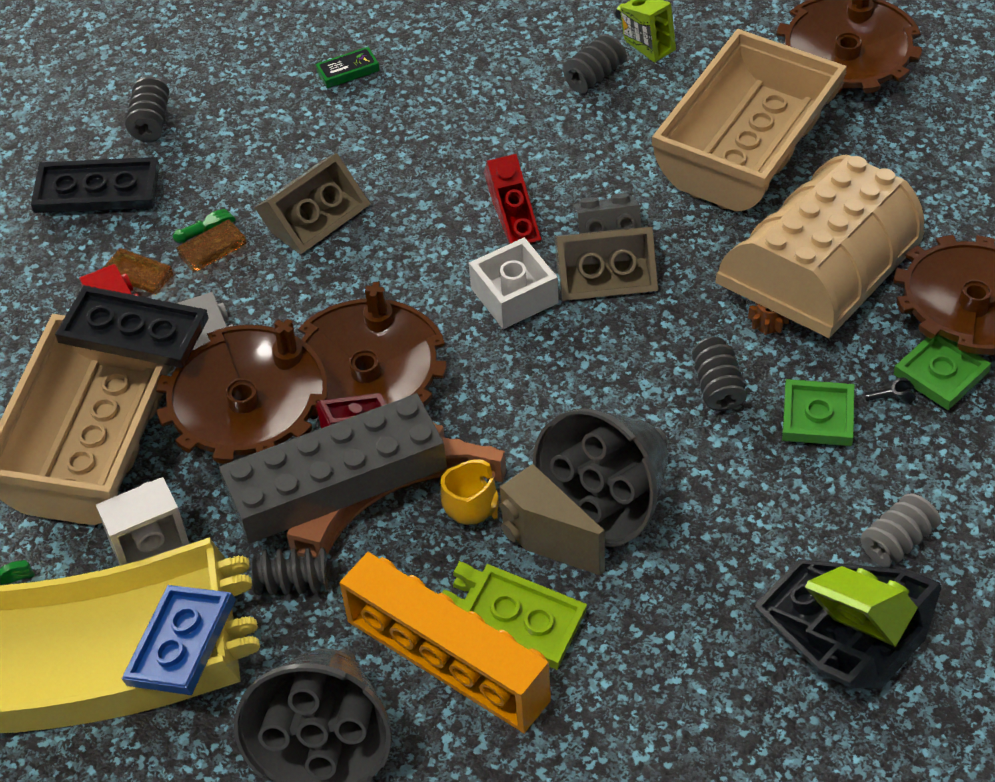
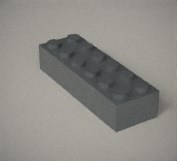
(333, 467)

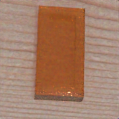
(211, 245)
(142, 271)

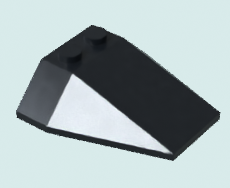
(834, 647)

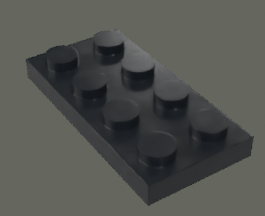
(95, 185)
(132, 326)

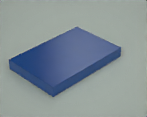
(179, 639)

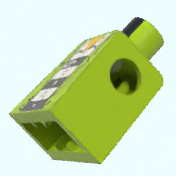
(648, 27)

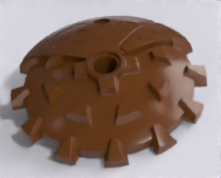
(861, 34)
(952, 292)
(375, 348)
(243, 391)

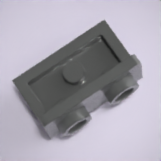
(604, 215)

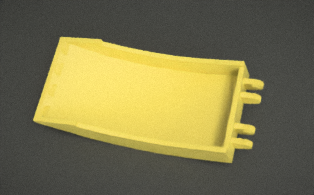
(76, 634)

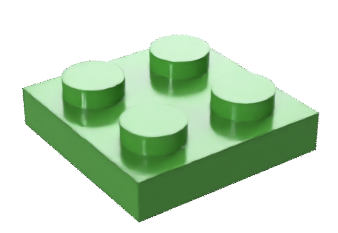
(942, 370)
(818, 412)

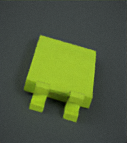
(524, 609)

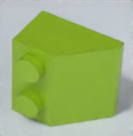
(864, 602)

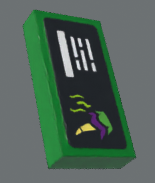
(347, 67)

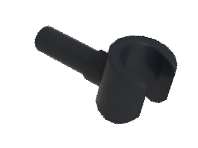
(898, 389)

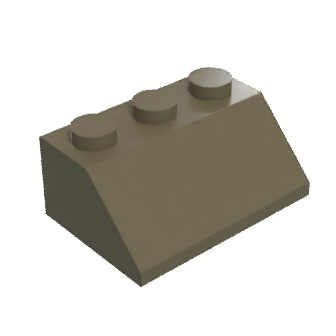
(313, 204)
(606, 263)

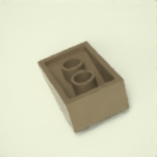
(550, 522)

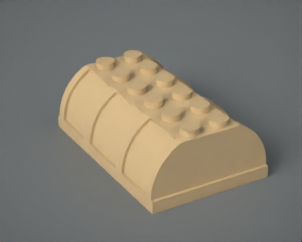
(744, 119)
(827, 244)
(74, 428)

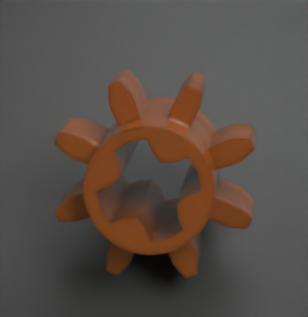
(766, 319)

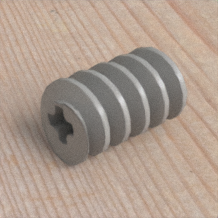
(900, 529)

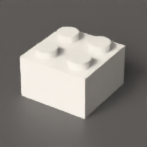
(513, 283)
(142, 522)

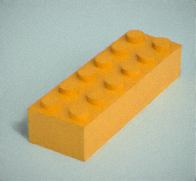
(447, 641)

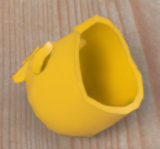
(466, 493)

